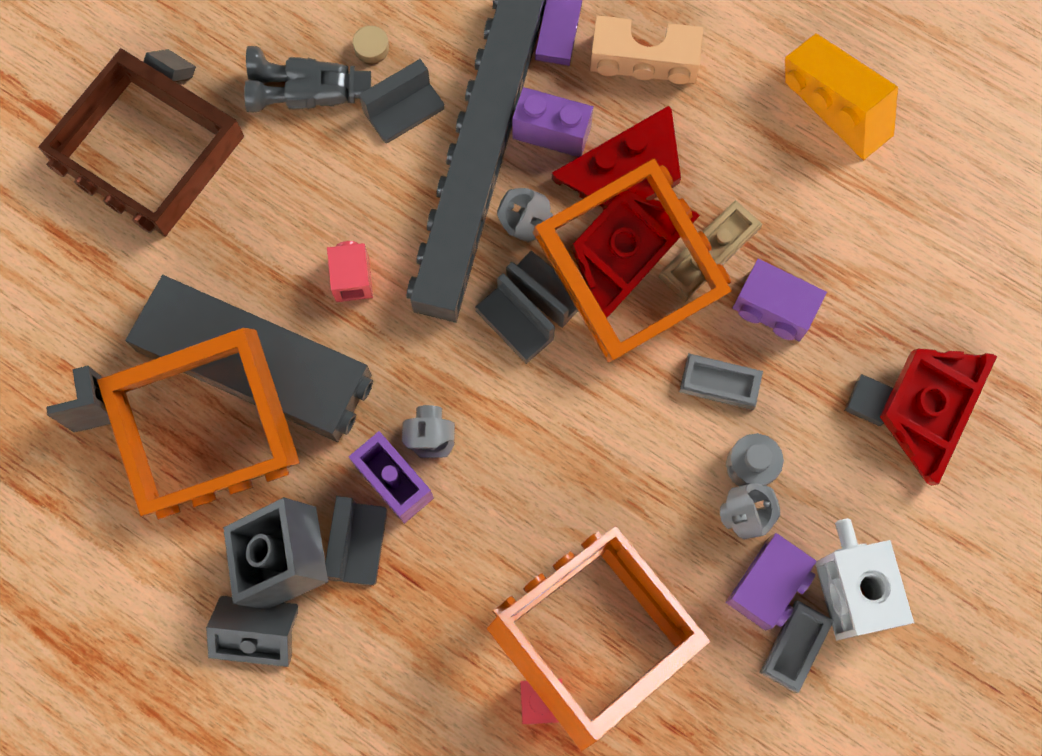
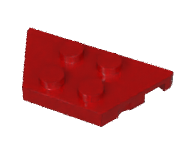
(622, 154)
(623, 247)
(934, 405)

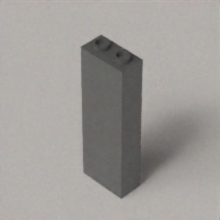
(312, 381)

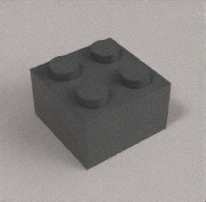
(275, 554)

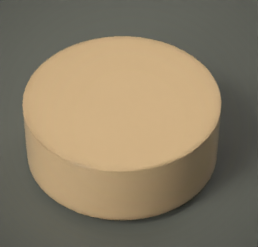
(371, 44)

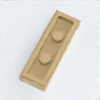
(726, 236)

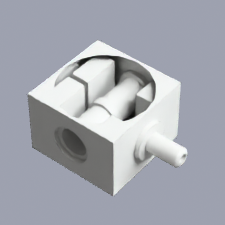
(878, 574)

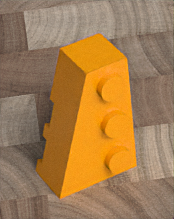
(843, 94)

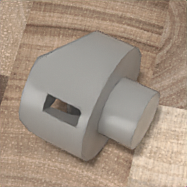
(533, 211)
(429, 433)
(754, 460)
(743, 516)

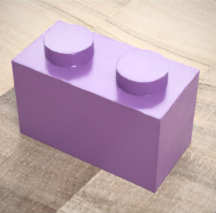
(552, 122)
(779, 301)
(391, 477)
(772, 582)

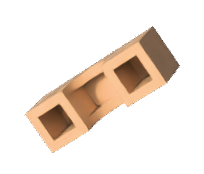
(619, 54)

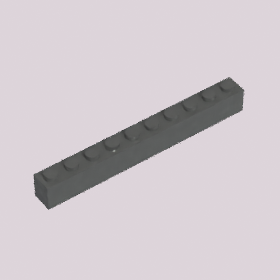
(475, 159)

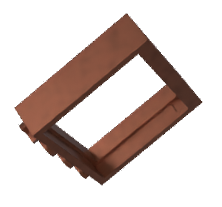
(96, 102)

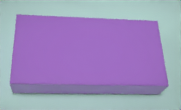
(558, 31)

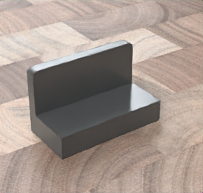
(401, 101)
(542, 288)
(516, 319)
(88, 409)
(355, 542)
(251, 633)

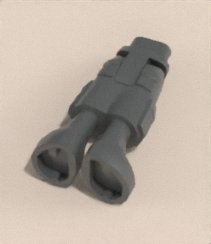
(307, 82)

